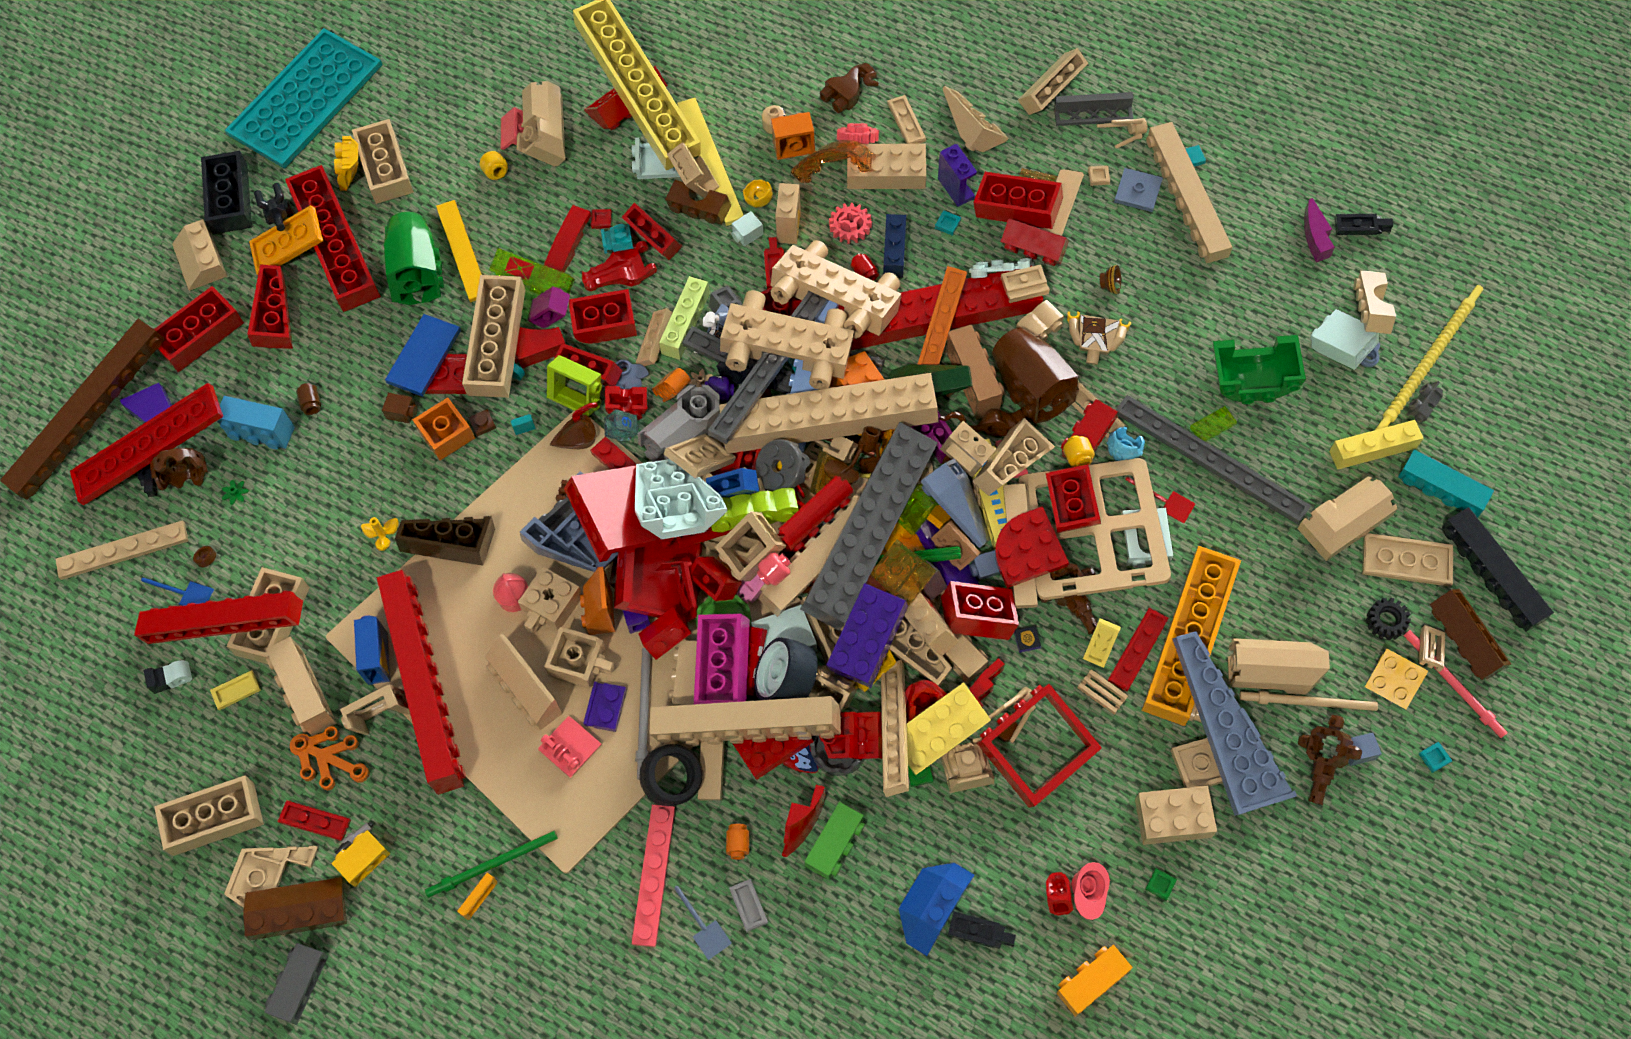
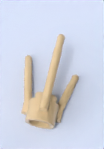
(1135, 126)
(1024, 693)

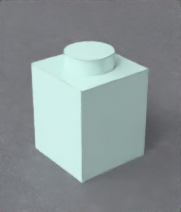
(747, 229)

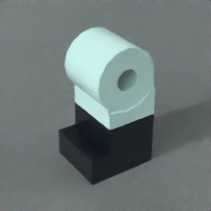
(167, 676)

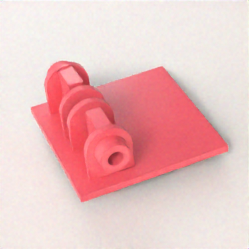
(569, 746)

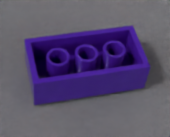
(867, 635)

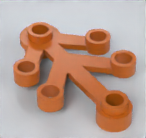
(326, 756)

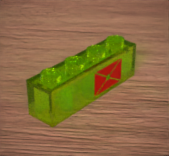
(533, 274)

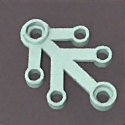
(981, 268)

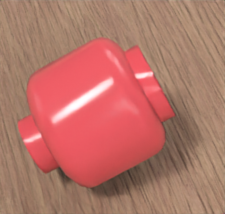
(774, 568)

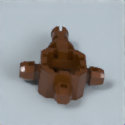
(1079, 604)
(1324, 768)

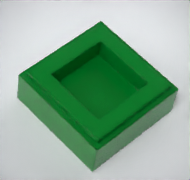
(1161, 884)

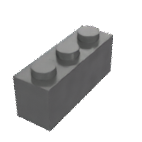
(295, 983)

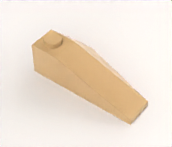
(971, 123)

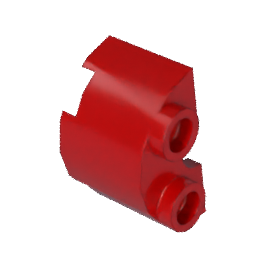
(629, 400)

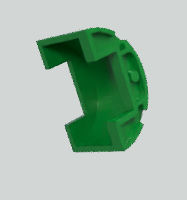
(1259, 372)

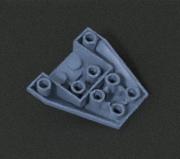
(954, 493)

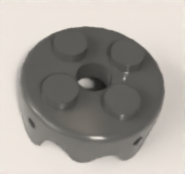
(792, 460)
(835, 767)

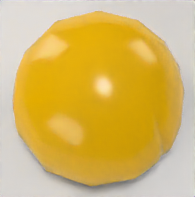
(759, 188)

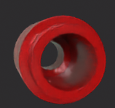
(864, 266)

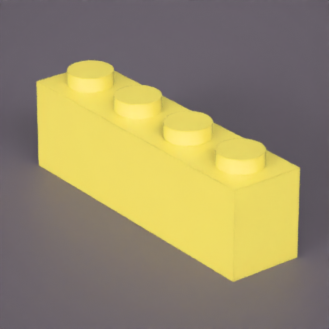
(1376, 444)

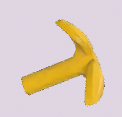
(375, 529)

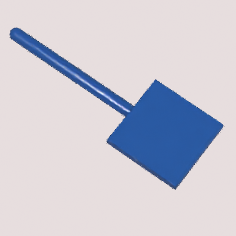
(194, 593)

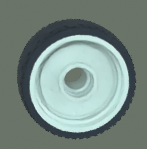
(785, 670)

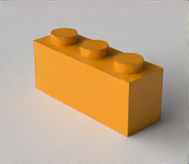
(1093, 979)

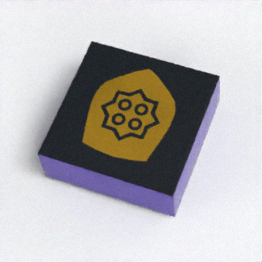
(1027, 639)

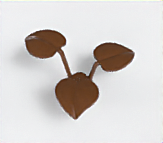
(866, 442)

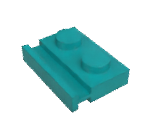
(617, 238)

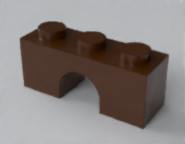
(711, 208)

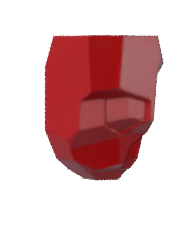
(1059, 894)

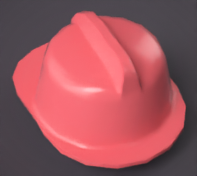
(1090, 890)

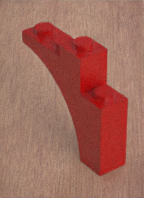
(537, 345)

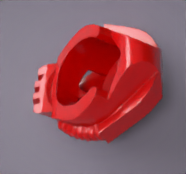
(920, 697)

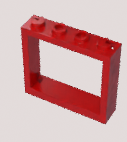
(1031, 798)

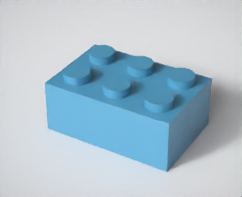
(255, 423)

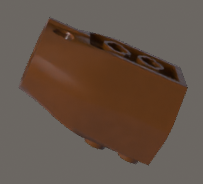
(1035, 375)

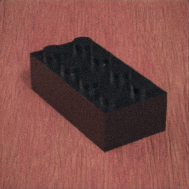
(226, 192)

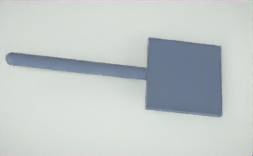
(711, 938)

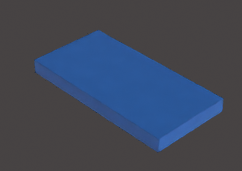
(423, 355)

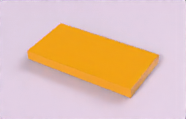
(279, 247)

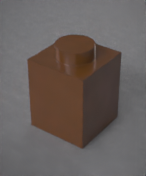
(399, 408)

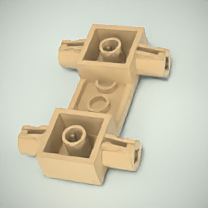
(865, 302)
(821, 346)

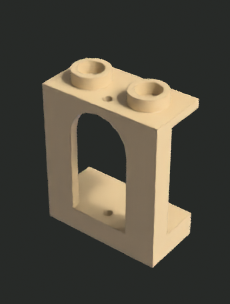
(692, 170)
(393, 699)

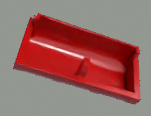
(816, 510)

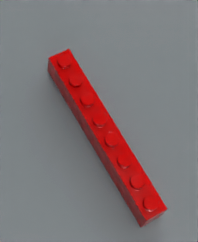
(219, 617)

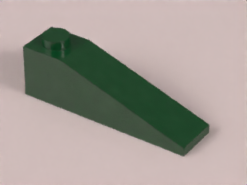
(945, 378)

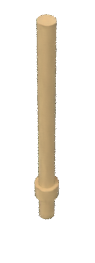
(1264, 697)

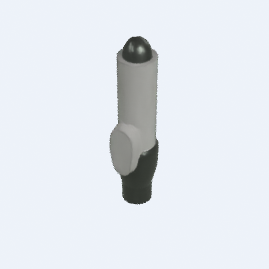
(348, 840)

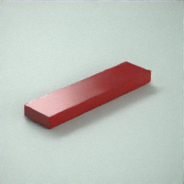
(1138, 649)

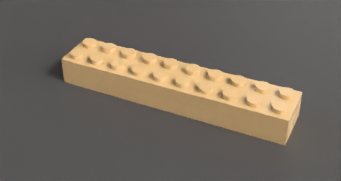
(837, 412)

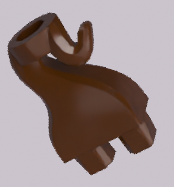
(847, 88)

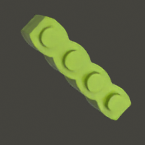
(775, 507)

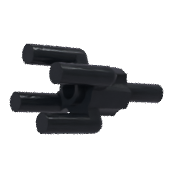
(275, 209)

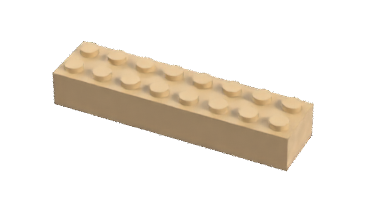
(746, 721)

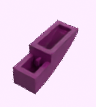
(1317, 232)

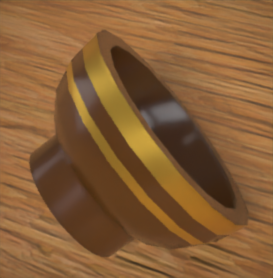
(1108, 279)

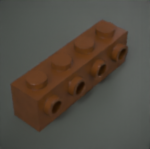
(1470, 634)

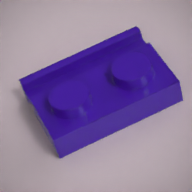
(605, 706)

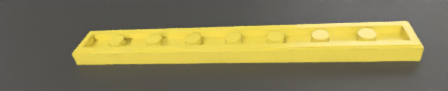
(710, 155)

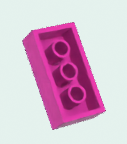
(721, 658)

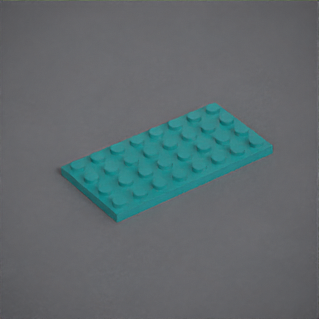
(303, 98)

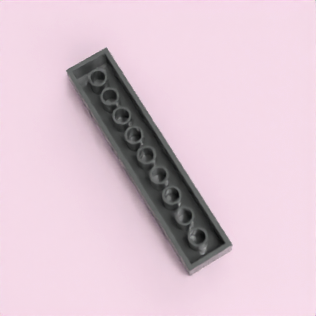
(868, 526)

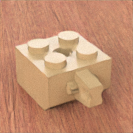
(549, 611)
(584, 667)

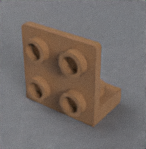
(951, 536)

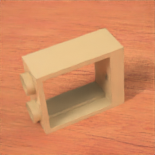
(965, 450)
(765, 532)

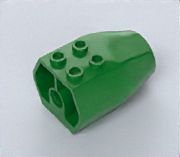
(411, 259)

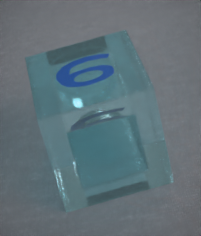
(620, 425)

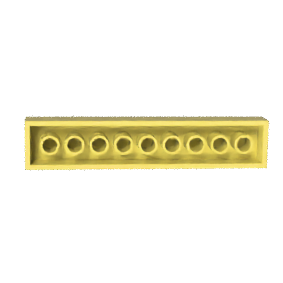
(635, 80)

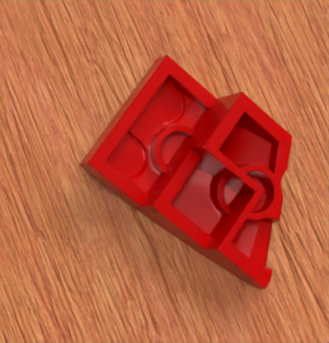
(858, 738)
(802, 820)

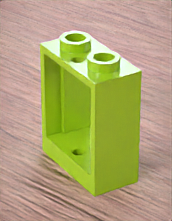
(558, 392)

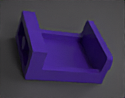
(953, 174)

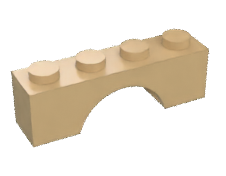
(1375, 313)

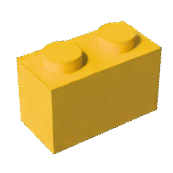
(360, 858)

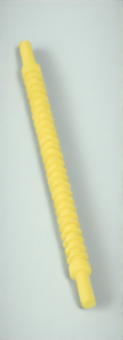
(1433, 354)

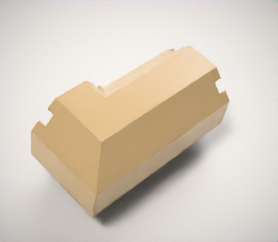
(542, 123)
(1348, 517)
(1277, 665)

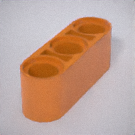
(671, 384)

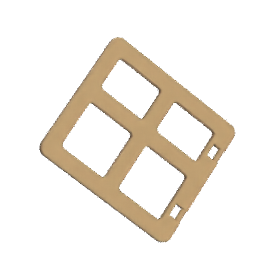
(1110, 577)

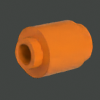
(737, 841)

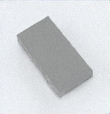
(748, 905)

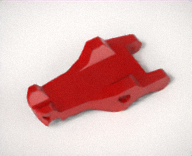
(621, 267)

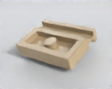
(1025, 283)

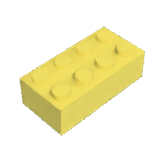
(943, 727)

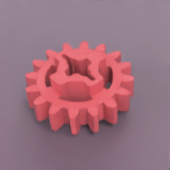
(859, 133)
(847, 221)

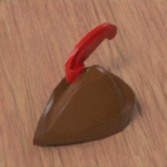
(578, 431)

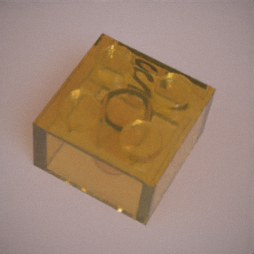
(903, 572)

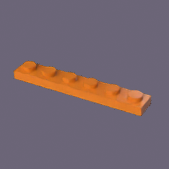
(942, 316)

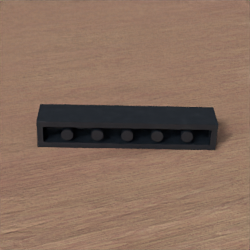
(1497, 570)

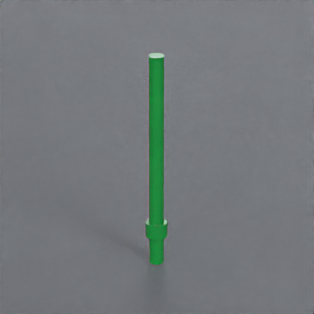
(449, 883)

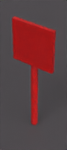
(1176, 505)

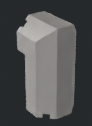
(684, 420)

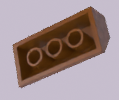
(294, 909)

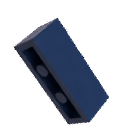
(894, 244)

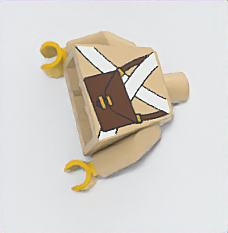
(1096, 335)

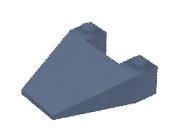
(565, 544)

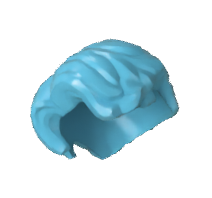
(1123, 446)

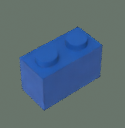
(734, 482)

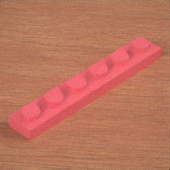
(653, 876)

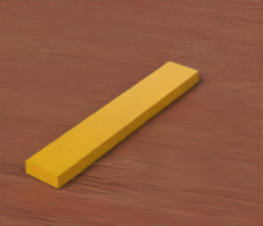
(460, 247)

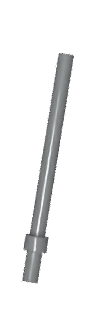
(644, 710)

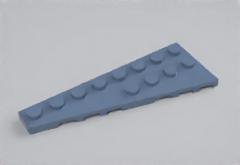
(1241, 758)

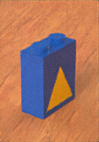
(371, 650)

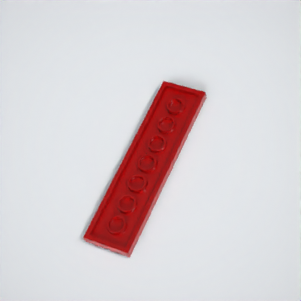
(144, 443)

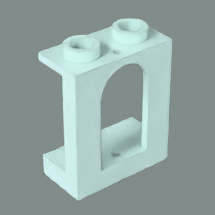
(1136, 556)

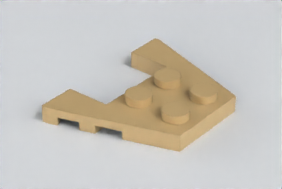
(264, 868)

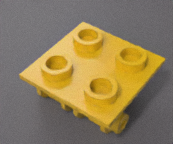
(1396, 678)

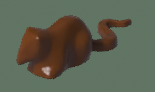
(994, 423)

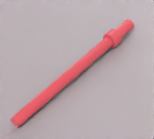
(1487, 717)

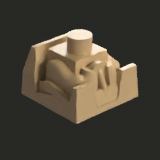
(966, 767)

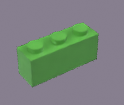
(835, 841)

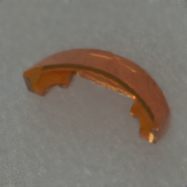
(833, 151)

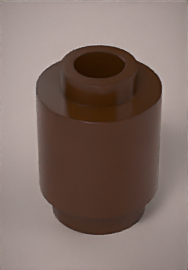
(308, 399)

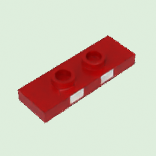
(756, 645)

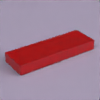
(314, 820)

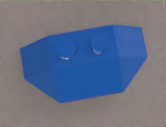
(932, 903)

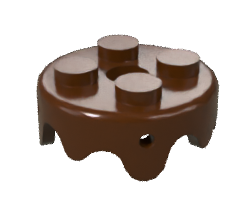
(177, 466)

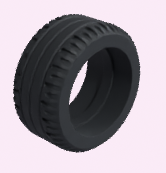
(693, 771)

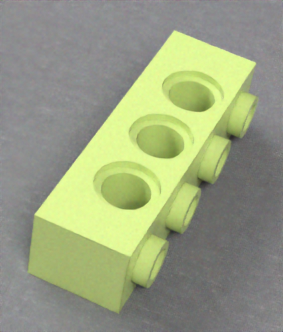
(684, 317)

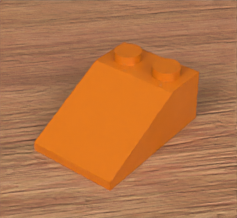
(598, 604)

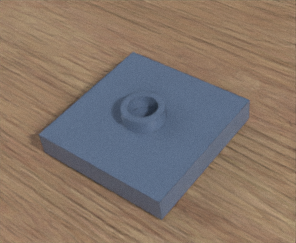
(1138, 189)

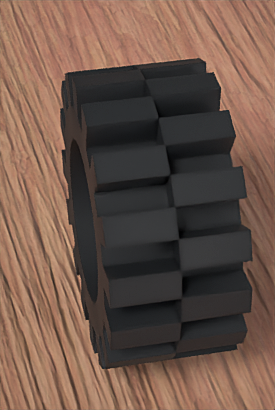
(1396, 610)

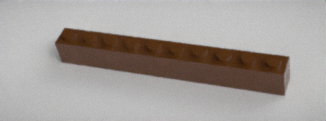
(82, 410)

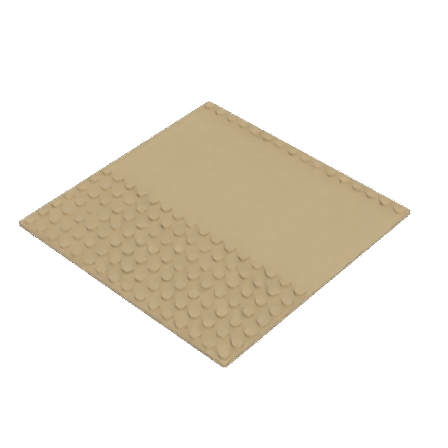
(490, 731)

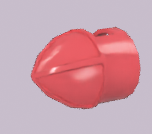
(509, 590)

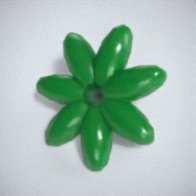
(234, 492)

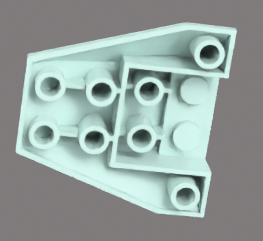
(673, 501)

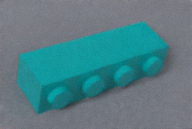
(1445, 483)

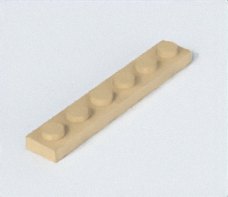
(121, 550)

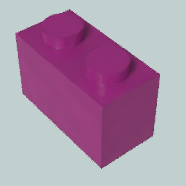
(548, 307)

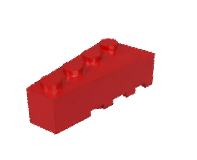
(270, 313)

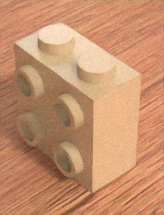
(833, 685)

